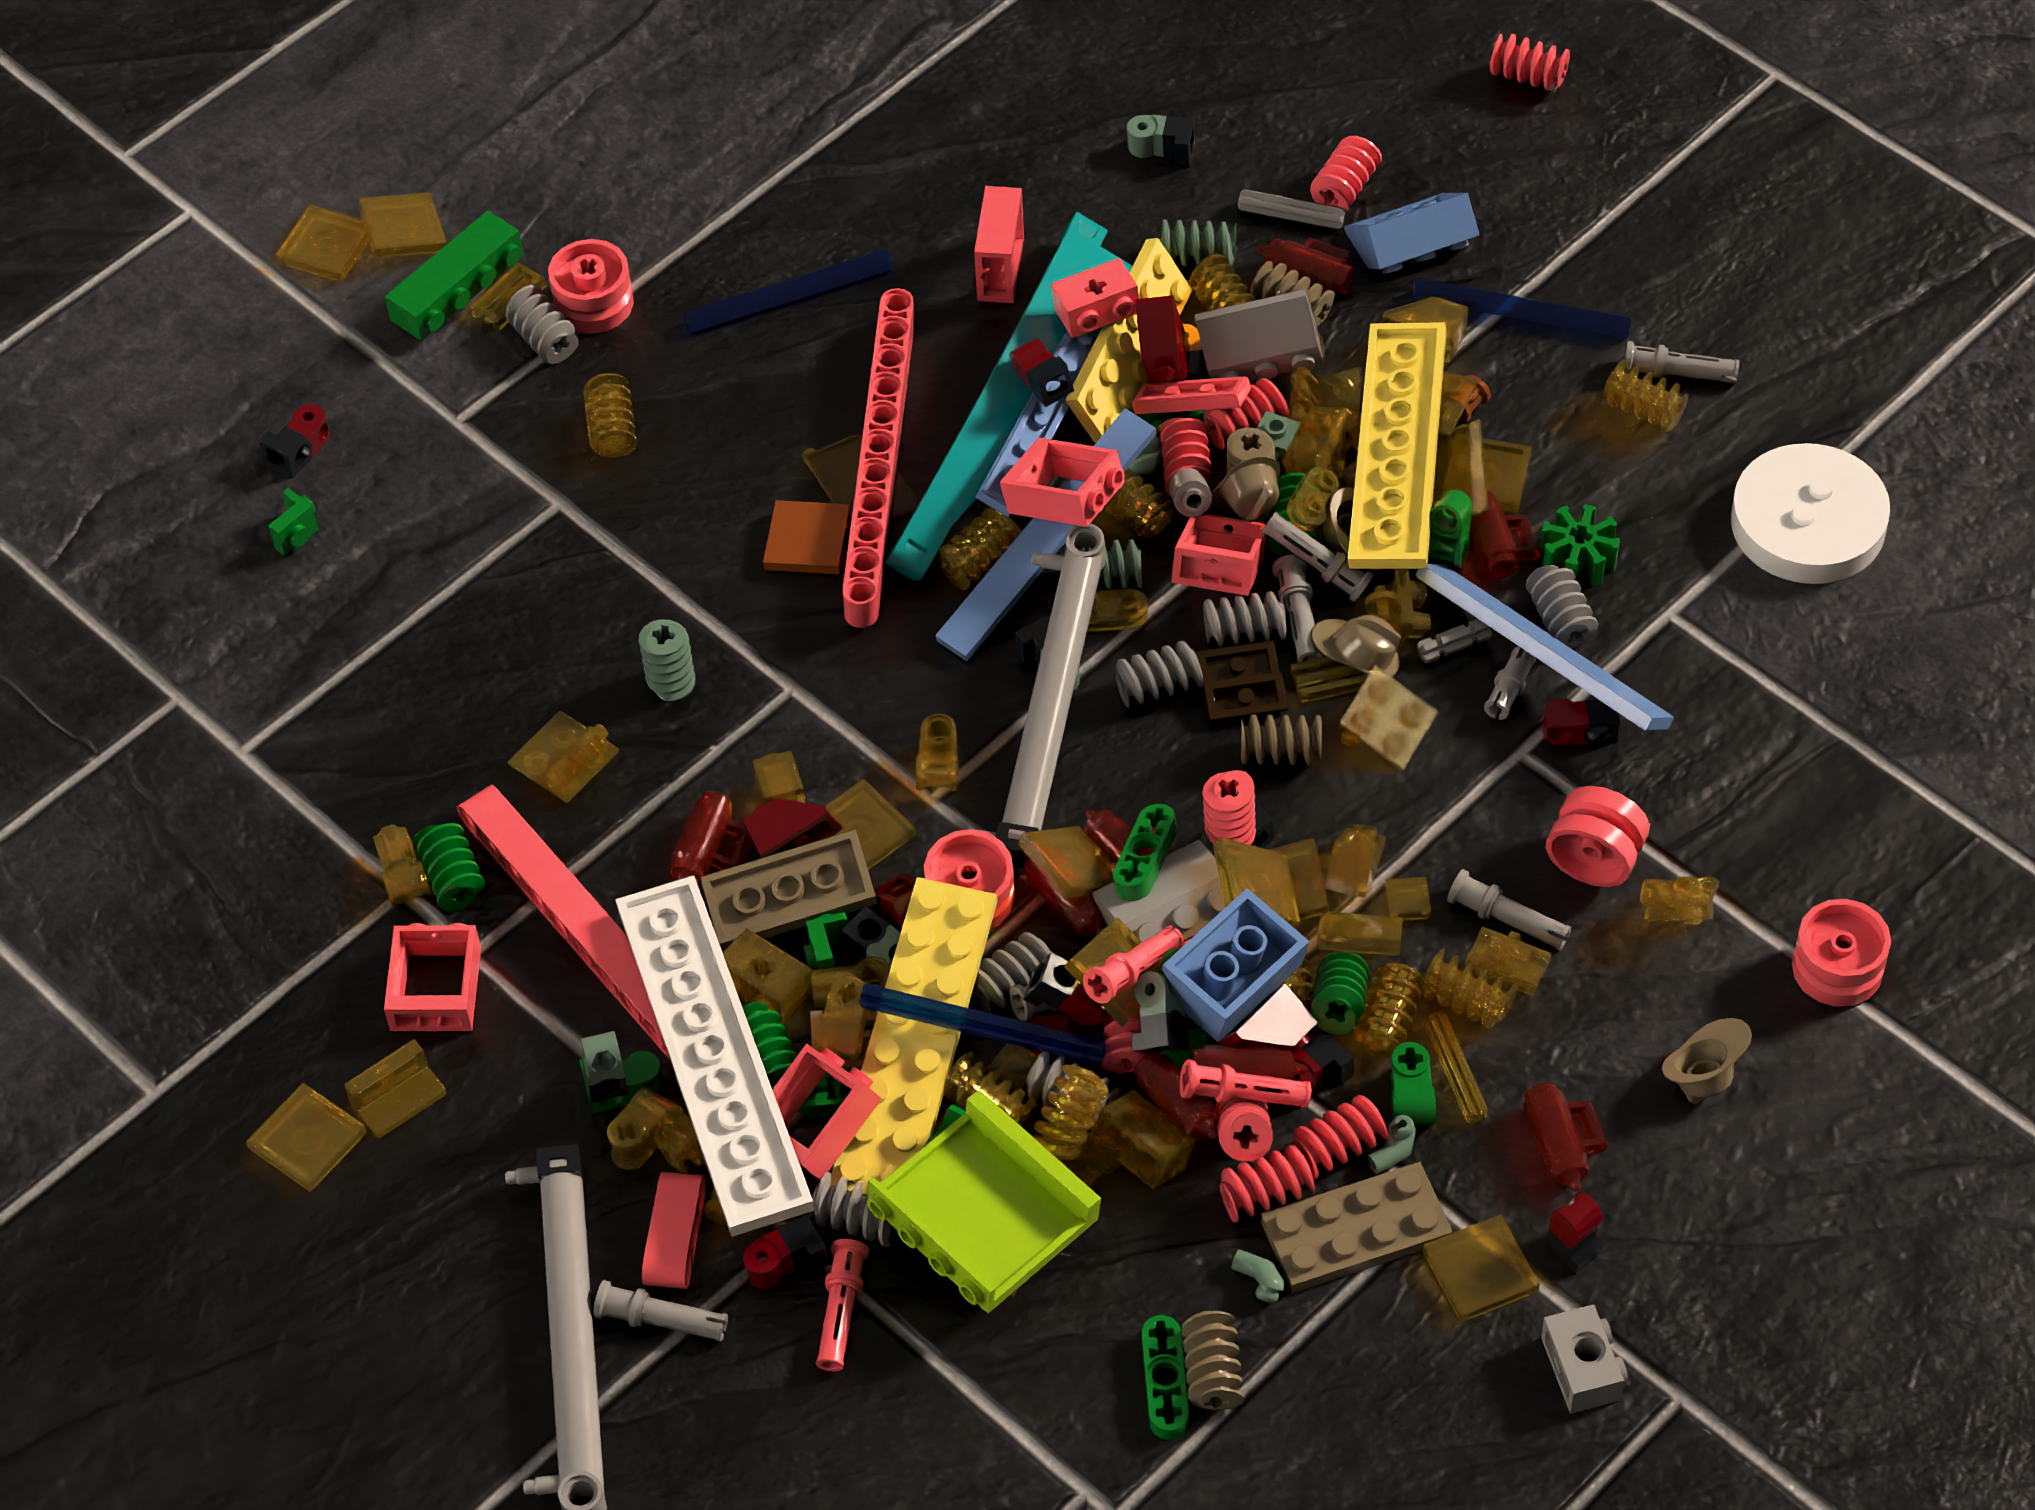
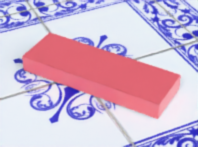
(1191, 395)

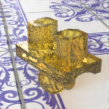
(1396, 603)
(1679, 899)
(1509, 959)

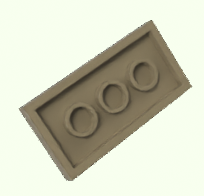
(789, 888)
(1355, 1227)

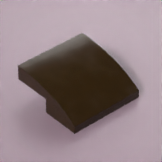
(1242, 681)

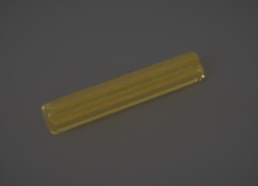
(1456, 1067)

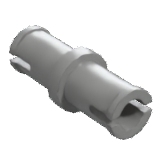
(1509, 683)

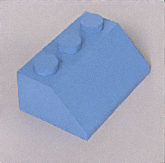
(1414, 231)
(1234, 964)

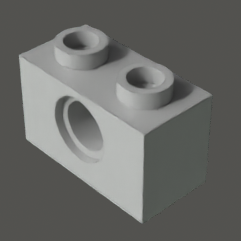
(1583, 1382)

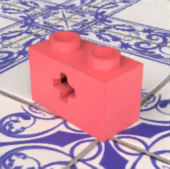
(1095, 297)

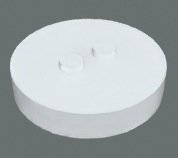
(1810, 513)

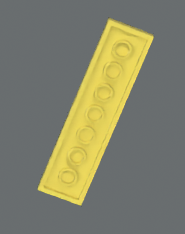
(1397, 446)
(910, 1058)

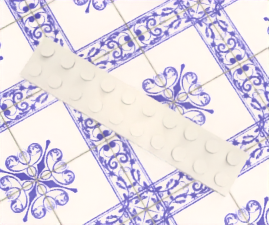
(714, 1057)

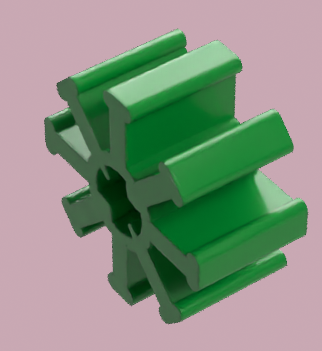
(1580, 544)

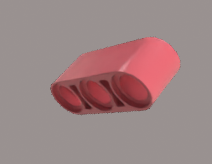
(673, 1230)

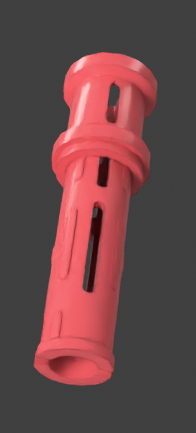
(1123, 969)
(1224, 1080)
(841, 1284)

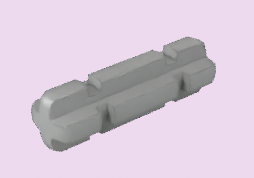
(1453, 640)

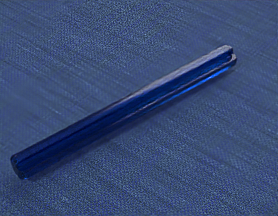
(788, 290)
(1525, 308)
(982, 1024)

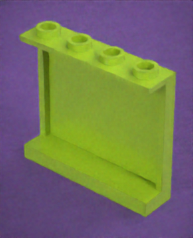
(985, 1203)

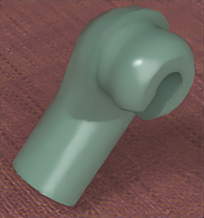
(1148, 459)
(1397, 1147)
(1263, 1271)

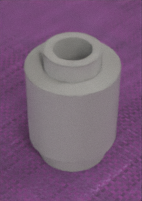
(1190, 492)

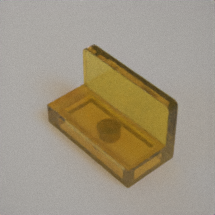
(394, 1089)

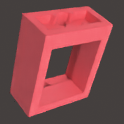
(999, 244)
(1027, 481)
(1236, 553)
(432, 1011)
(842, 1127)

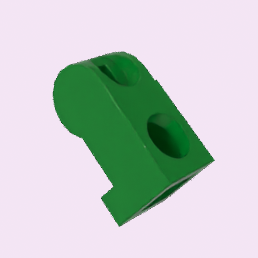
(640, 1071)

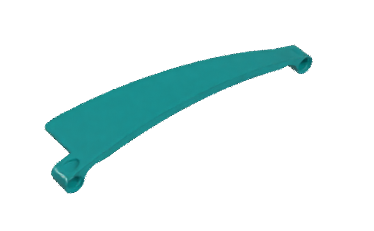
(996, 408)

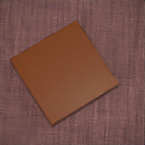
(807, 537)

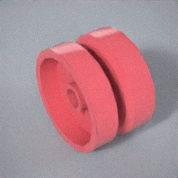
(591, 285)
(1597, 836)
(975, 862)
(1841, 952)

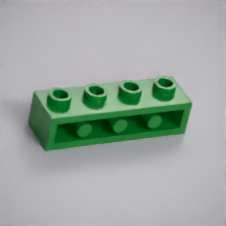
(454, 275)

